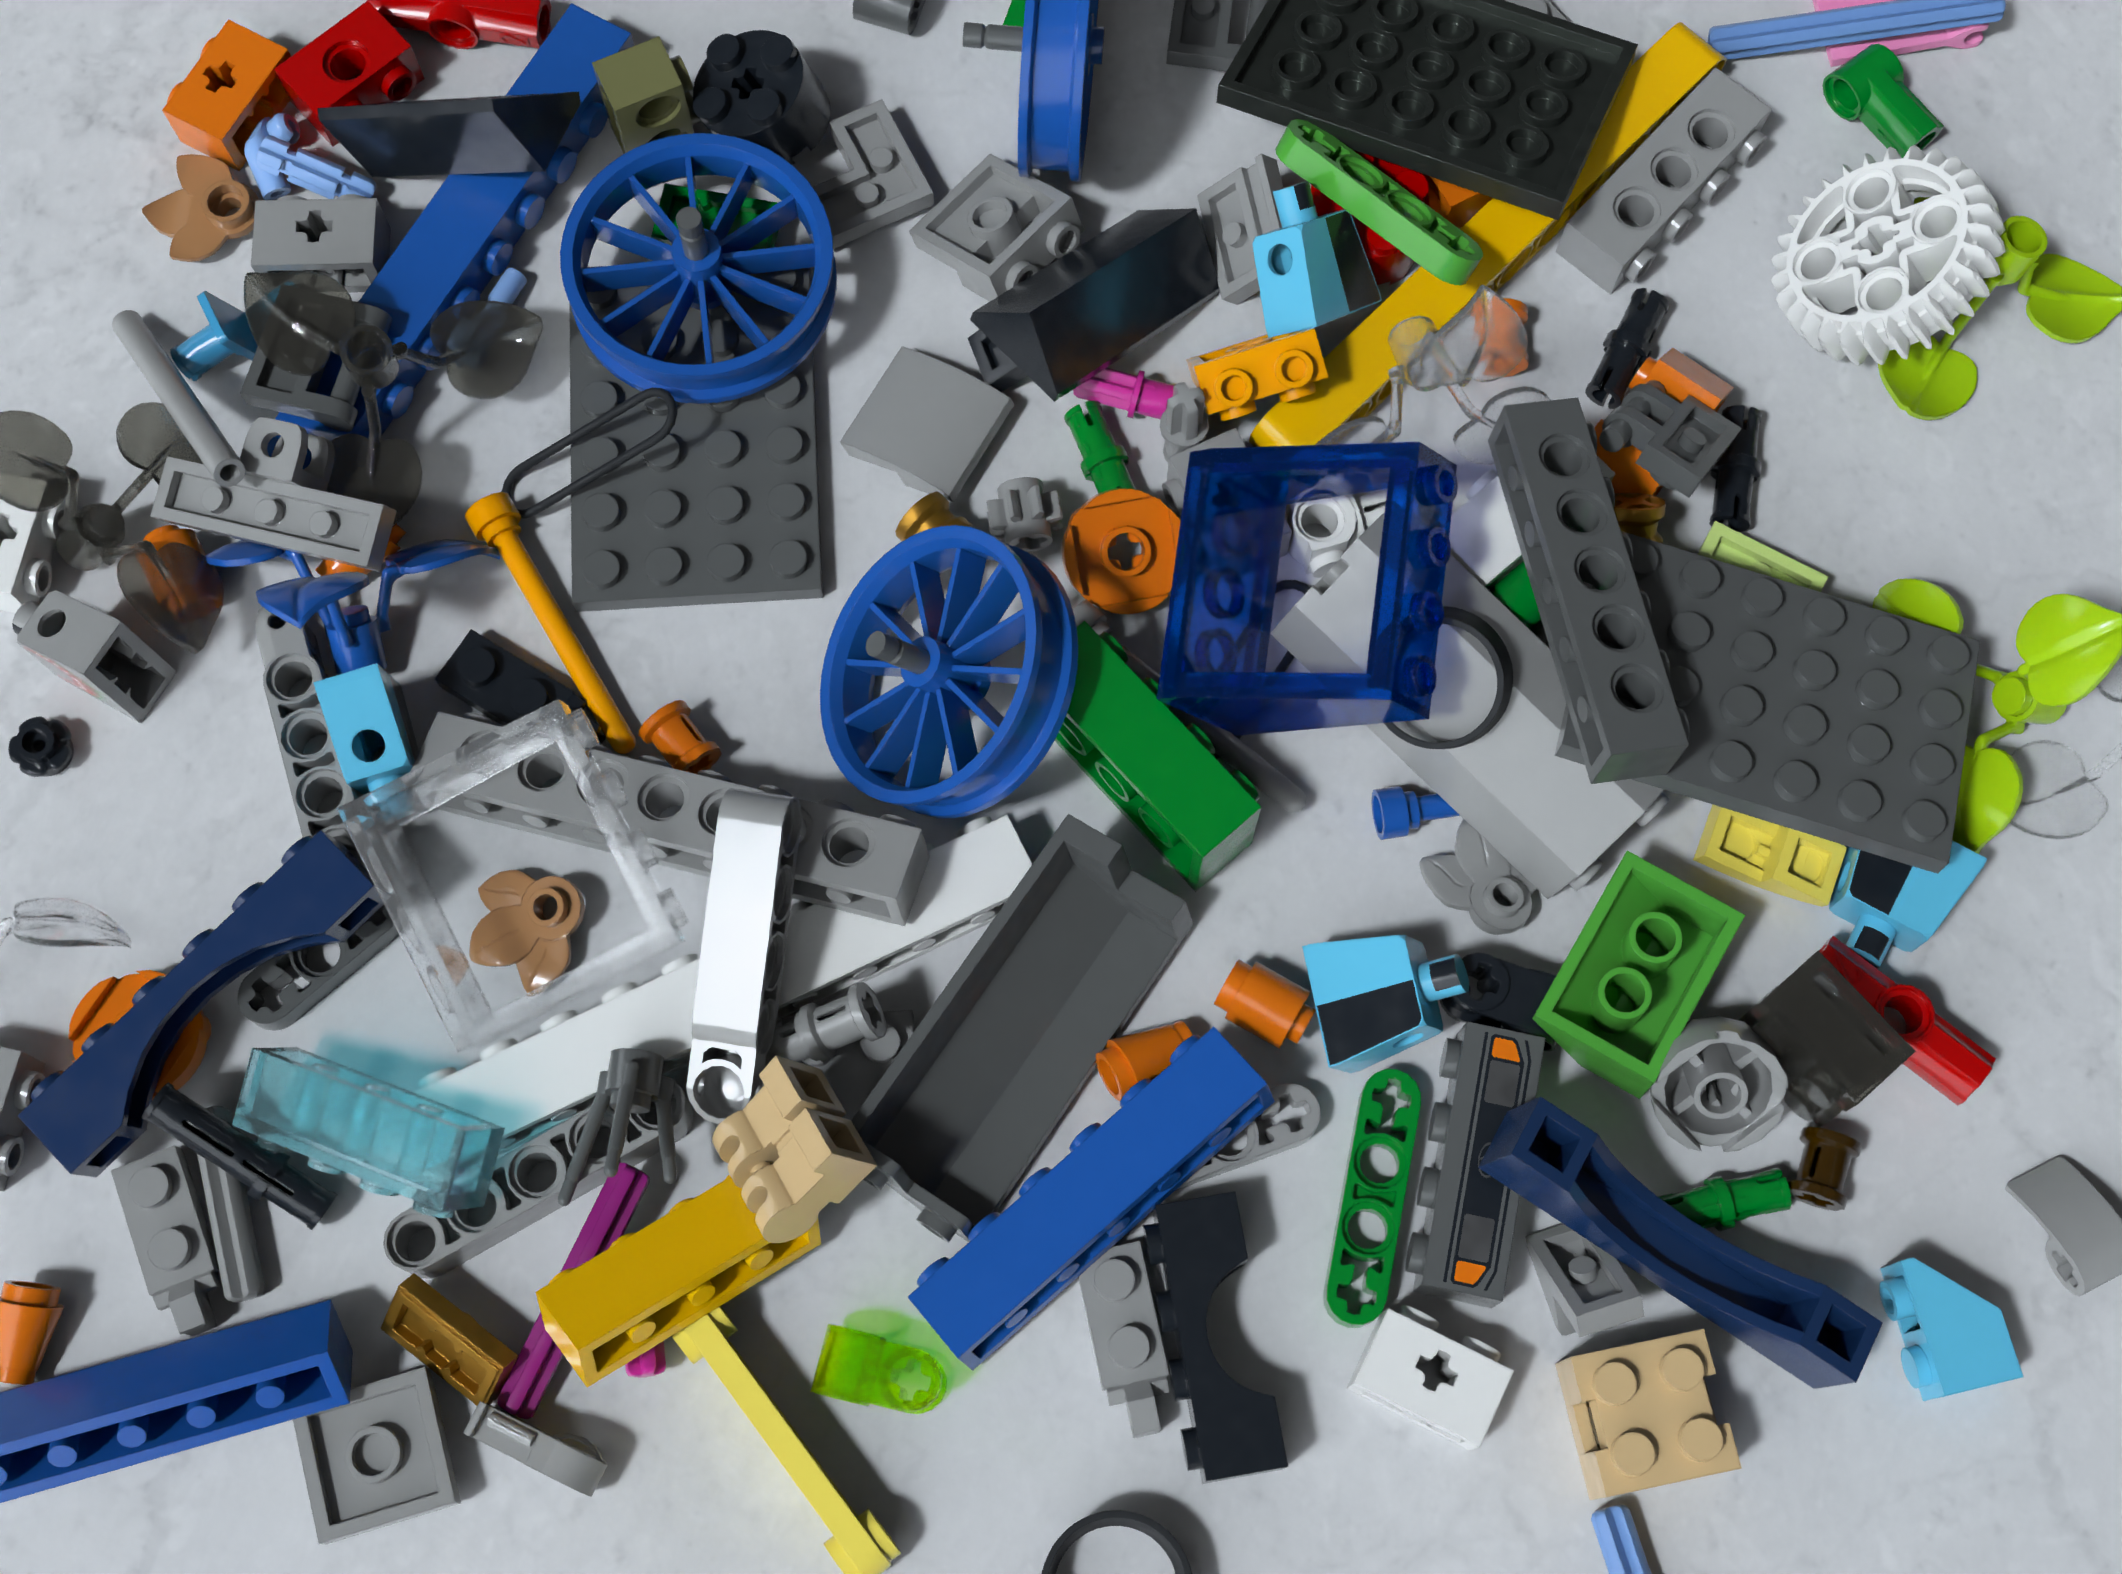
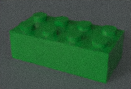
(1155, 765)

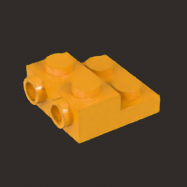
(1258, 369)

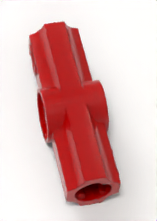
(466, 22)
(1942, 1053)

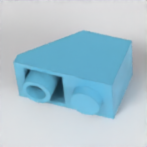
(1947, 1331)

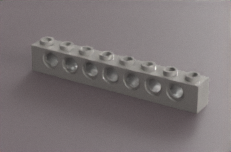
(875, 887)

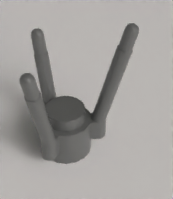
(629, 1086)

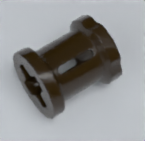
(1823, 1168)

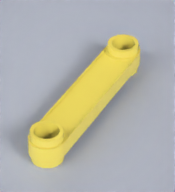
(857, 1541)

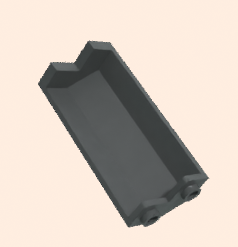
(1018, 1029)

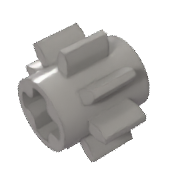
(1025, 514)

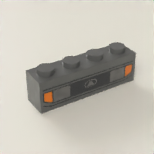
(1468, 1211)

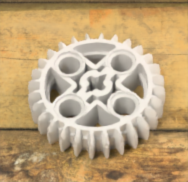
(1878, 249)

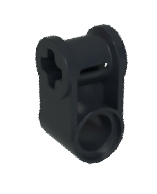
(1508, 996)

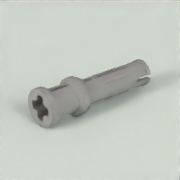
(825, 1028)

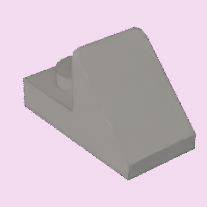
(1582, 1282)

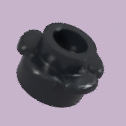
(56, 753)

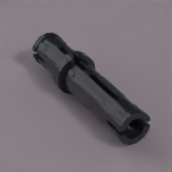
(172, 1112)

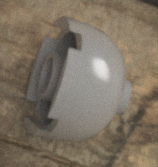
(1719, 1086)

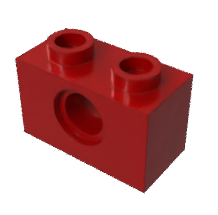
(352, 47)

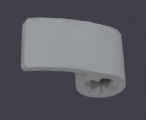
(2080, 1222)

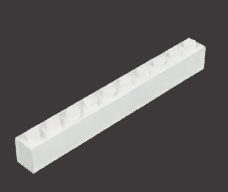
(827, 950)

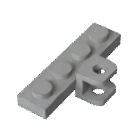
(278, 500)

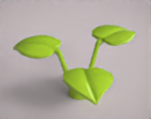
(2063, 302)
(2066, 653)

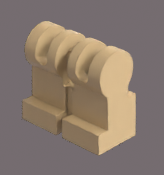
(792, 1150)

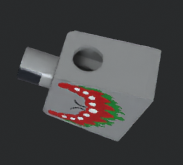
(73, 640)

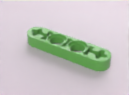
(1379, 202)

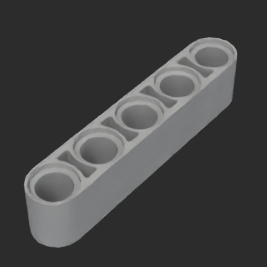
(516, 1205)

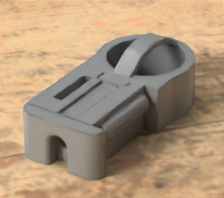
(537, 1448)

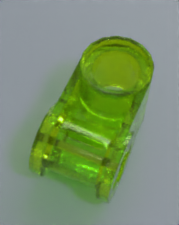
(867, 1369)

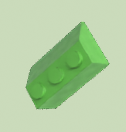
(1636, 973)

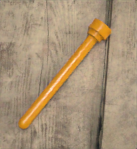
(496, 522)

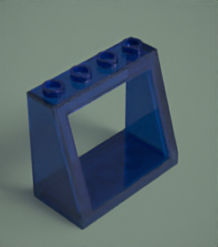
(1229, 580)

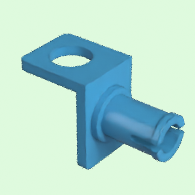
(225, 335)

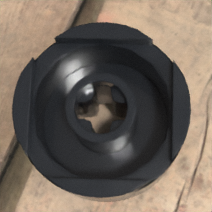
(761, 92)

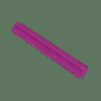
(602, 1227)

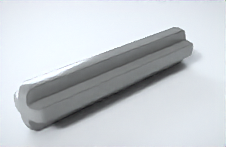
(231, 1227)

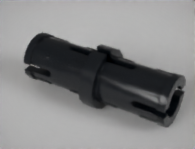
(1627, 348)
(1737, 471)

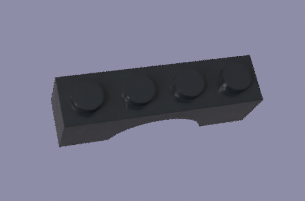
(1232, 1426)

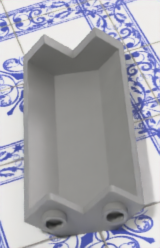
(1508, 781)

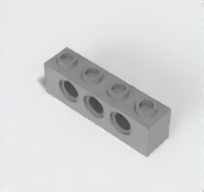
(1712, 114)

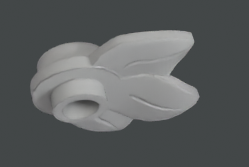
(1473, 877)

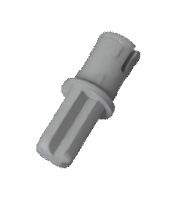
(1184, 420)

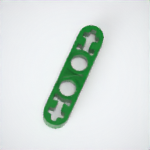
(1381, 1199)

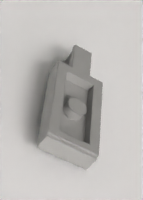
(170, 1236)
(1126, 1334)

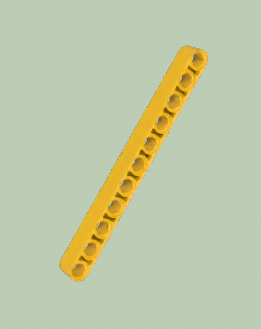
(1508, 239)

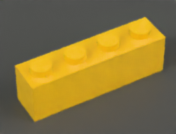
(661, 1280)

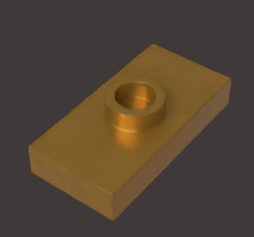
(448, 1341)

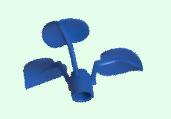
(350, 630)

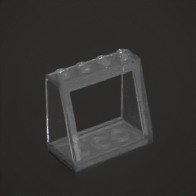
(377, 833)

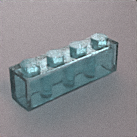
(368, 1130)

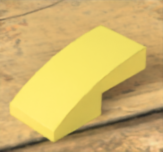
(1770, 856)

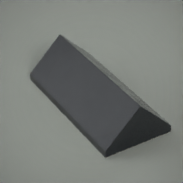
(454, 133)
(1103, 298)

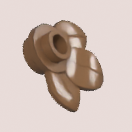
(198, 211)
(519, 931)

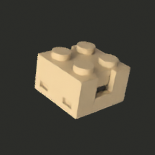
(1645, 1415)

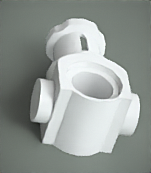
(1346, 521)

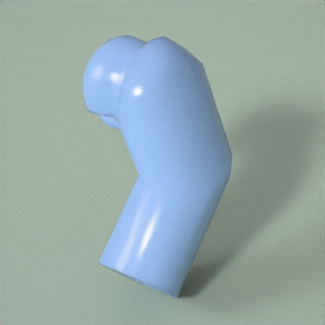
(282, 127)

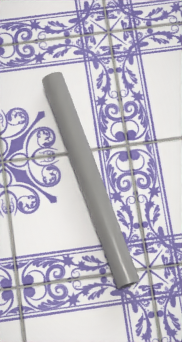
(179, 399)

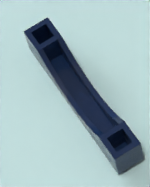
(98, 1101)
(1768, 1308)

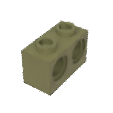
(645, 94)

